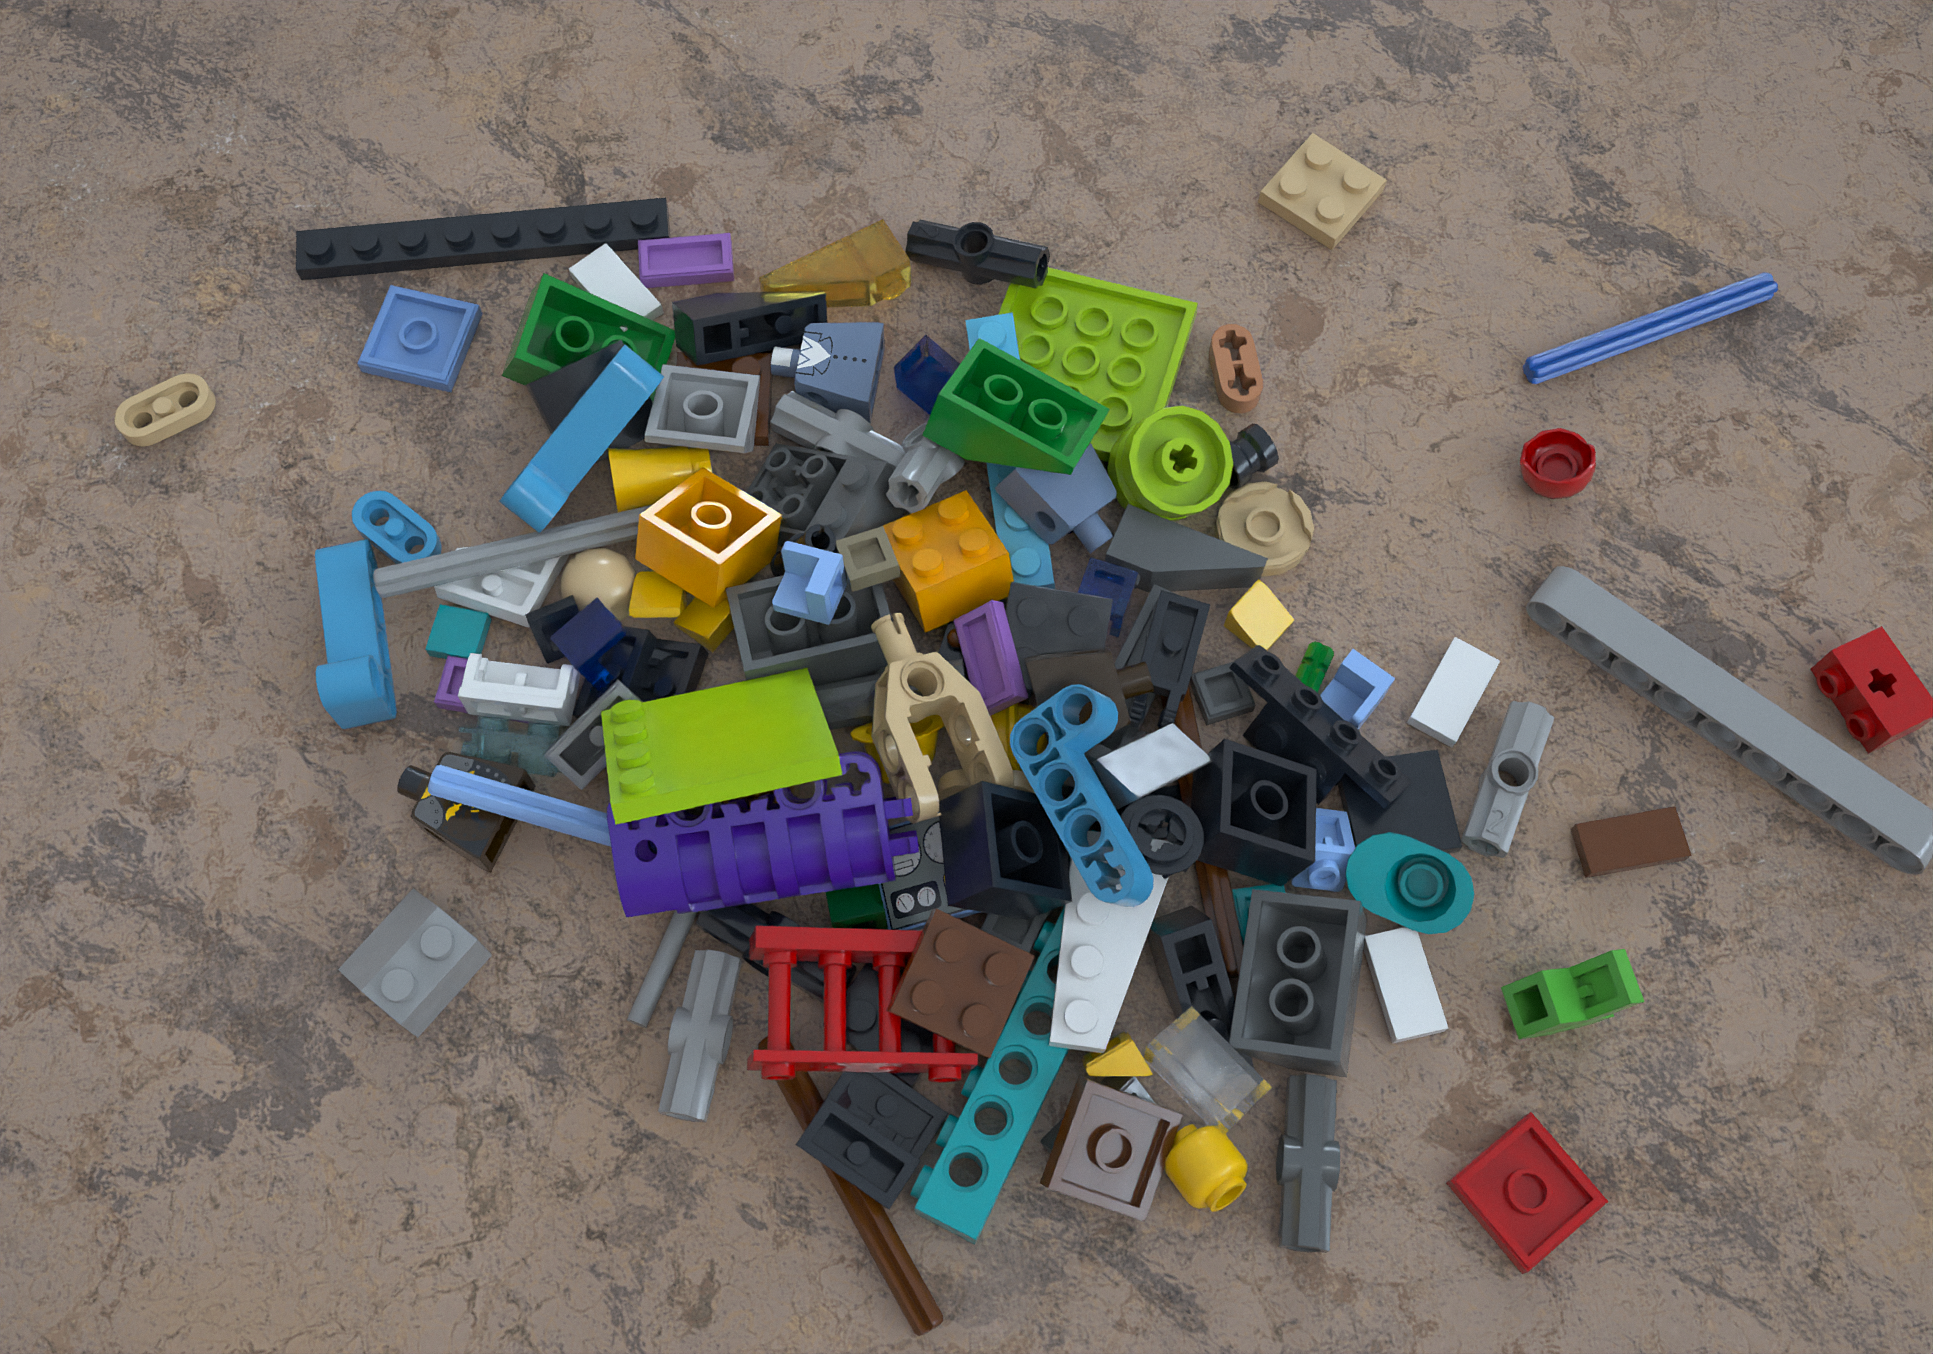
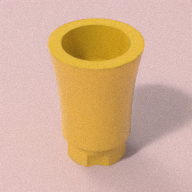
(649, 474)

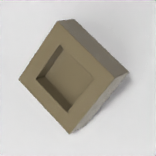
(868, 558)

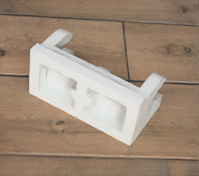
(519, 691)

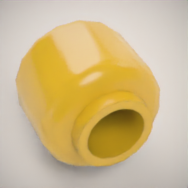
(1206, 1167)

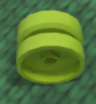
(1171, 463)

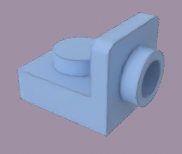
(1332, 852)

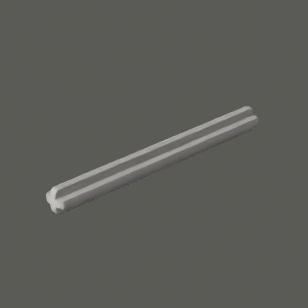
(507, 553)

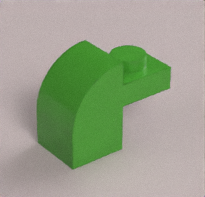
(1572, 996)

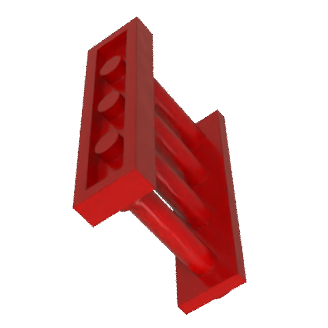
(835, 952)

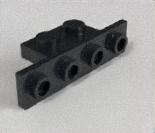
(1309, 732)

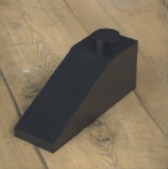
(744, 323)
(1193, 968)

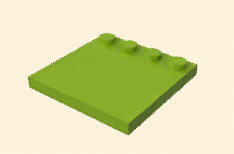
(1103, 342)
(716, 745)

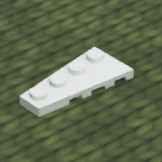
(1097, 960)

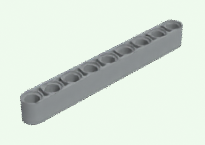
(1736, 719)

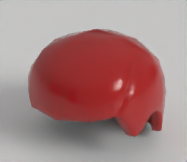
(1557, 463)

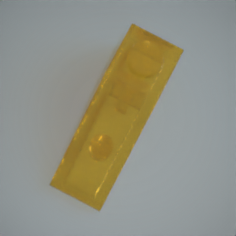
(850, 270)

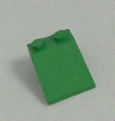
(569, 323)
(1012, 414)

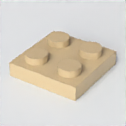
(1322, 191)

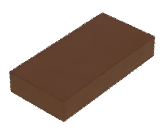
(1630, 842)

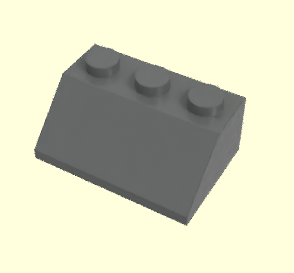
(784, 643)
(1299, 981)

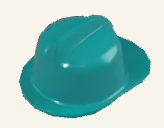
(1410, 883)

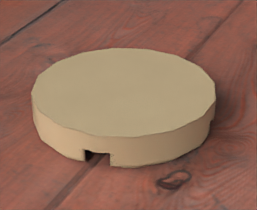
(1267, 524)

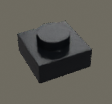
(547, 621)

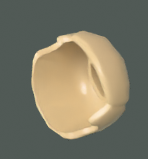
(600, 575)

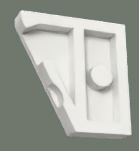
(507, 592)

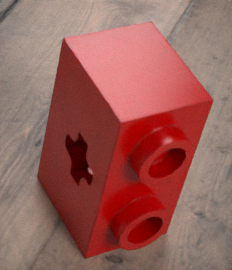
(1874, 690)

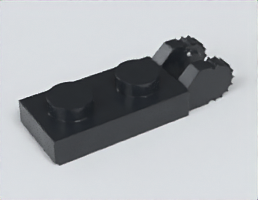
(1171, 653)

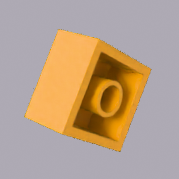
(707, 536)
(948, 560)

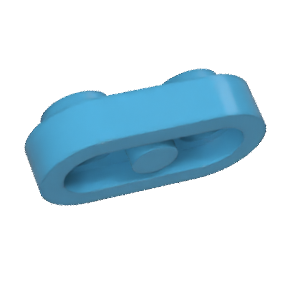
(401, 530)

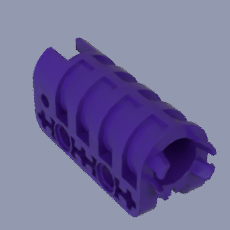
(762, 849)

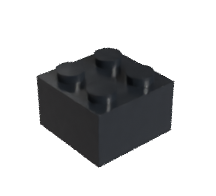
(1256, 812)
(1002, 853)

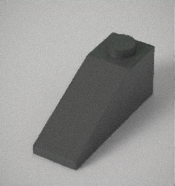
(1179, 556)

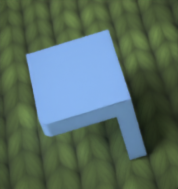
(811, 583)
(1357, 688)

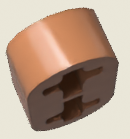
(1226, 370)

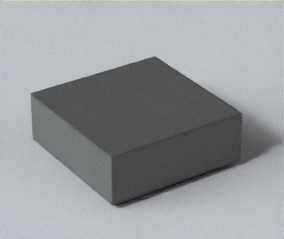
(1221, 694)

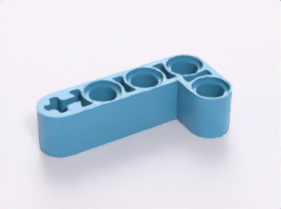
(581, 439)
(358, 678)
(1089, 799)

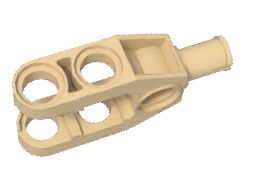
(945, 695)

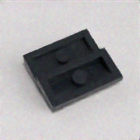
(562, 388)
(648, 668)
(872, 1132)

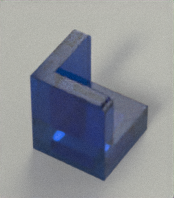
(924, 372)
(1111, 582)
(588, 638)

